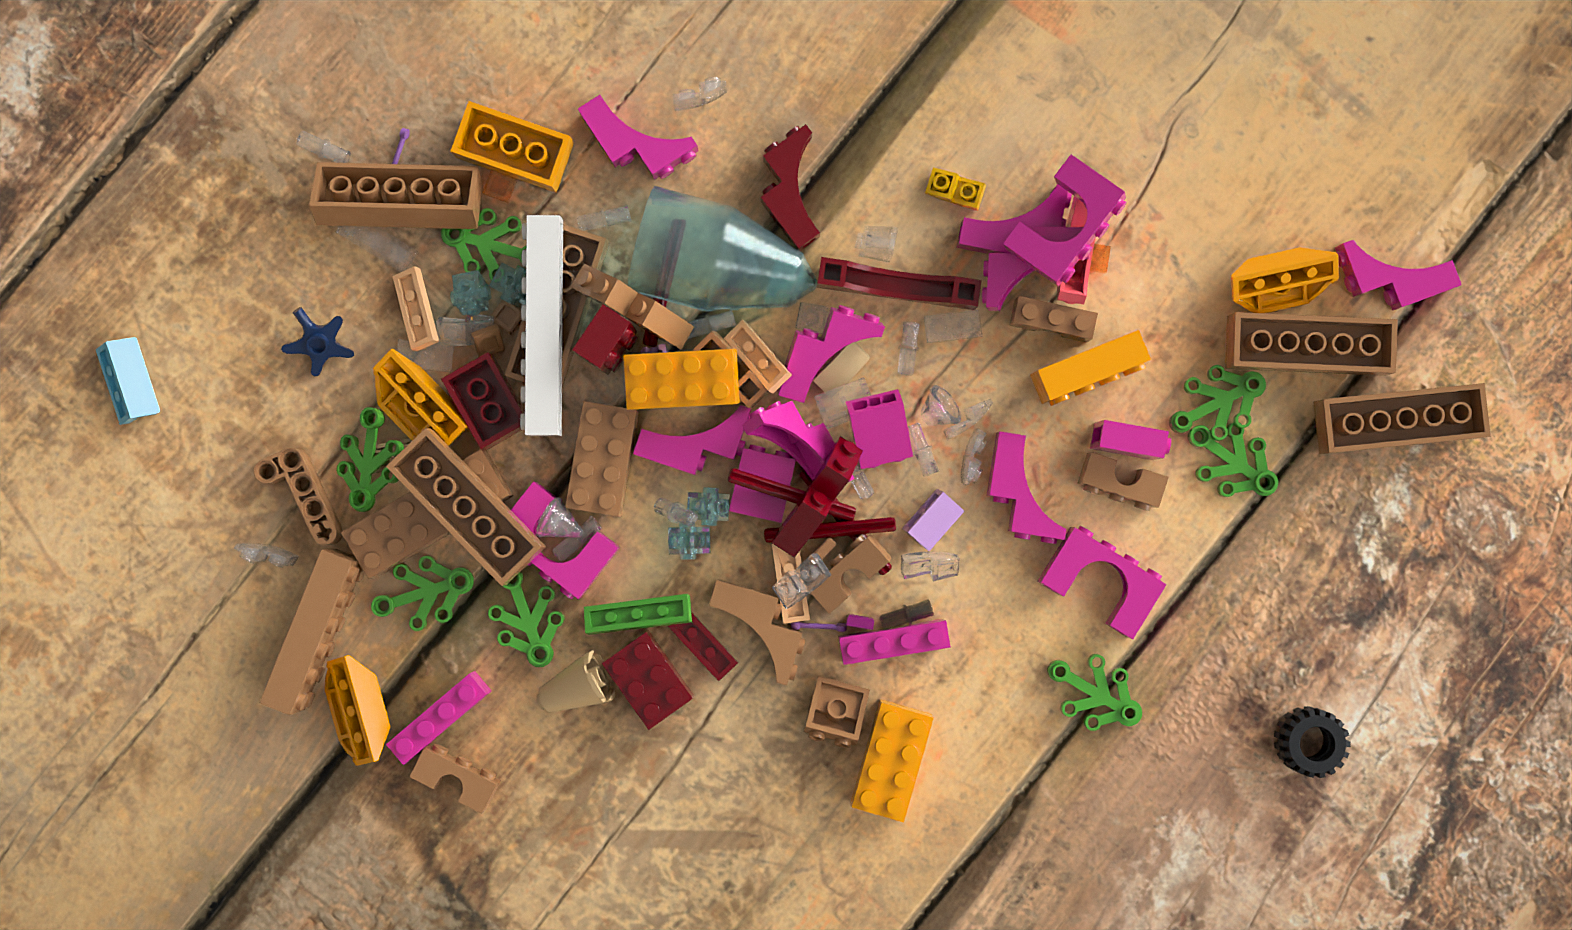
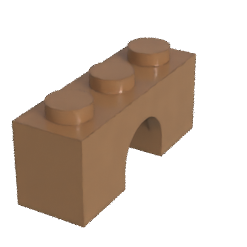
(1052, 317)
(750, 387)
(1099, 476)
(865, 556)
(477, 784)

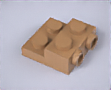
(836, 712)

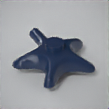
(317, 341)

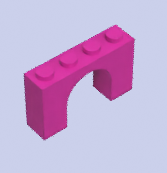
(1057, 259)
(578, 573)
(1139, 590)

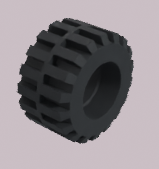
(1333, 742)

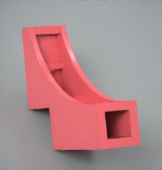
(1076, 288)

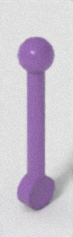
(404, 134)
(841, 627)

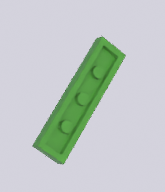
(637, 614)

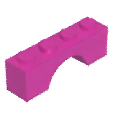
(894, 642)
(438, 717)

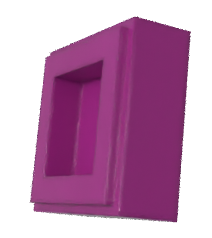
(860, 621)

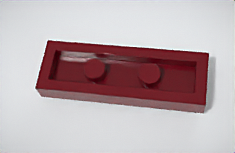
(705, 647)

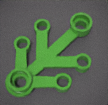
(485, 242)
(1222, 400)
(368, 462)
(1236, 462)
(427, 591)
(528, 623)
(1099, 695)

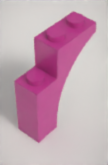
(623, 142)
(990, 235)
(1007, 270)
(1401, 285)
(810, 352)
(785, 427)
(687, 451)
(1009, 482)

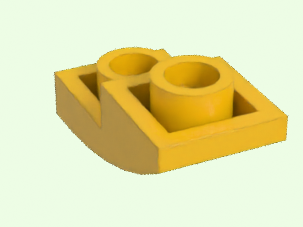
(955, 189)

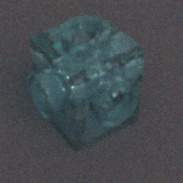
(509, 283)
(470, 293)
(709, 506)
(689, 541)

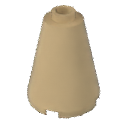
(577, 685)

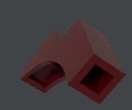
(784, 199)
(818, 497)

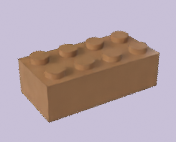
(602, 459)

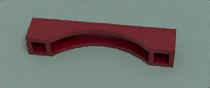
(879, 282)

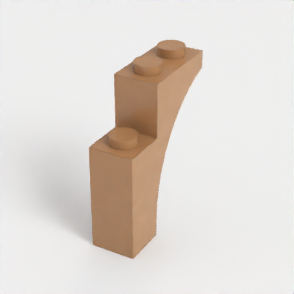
(633, 306)
(758, 612)

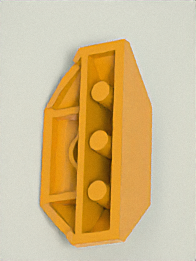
(1283, 279)
(415, 399)
(356, 709)

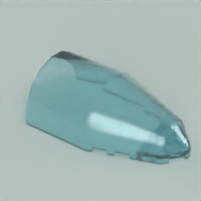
(713, 257)

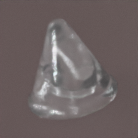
(939, 409)
(558, 522)

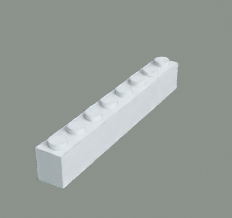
(543, 325)

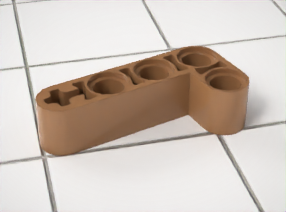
(304, 500)

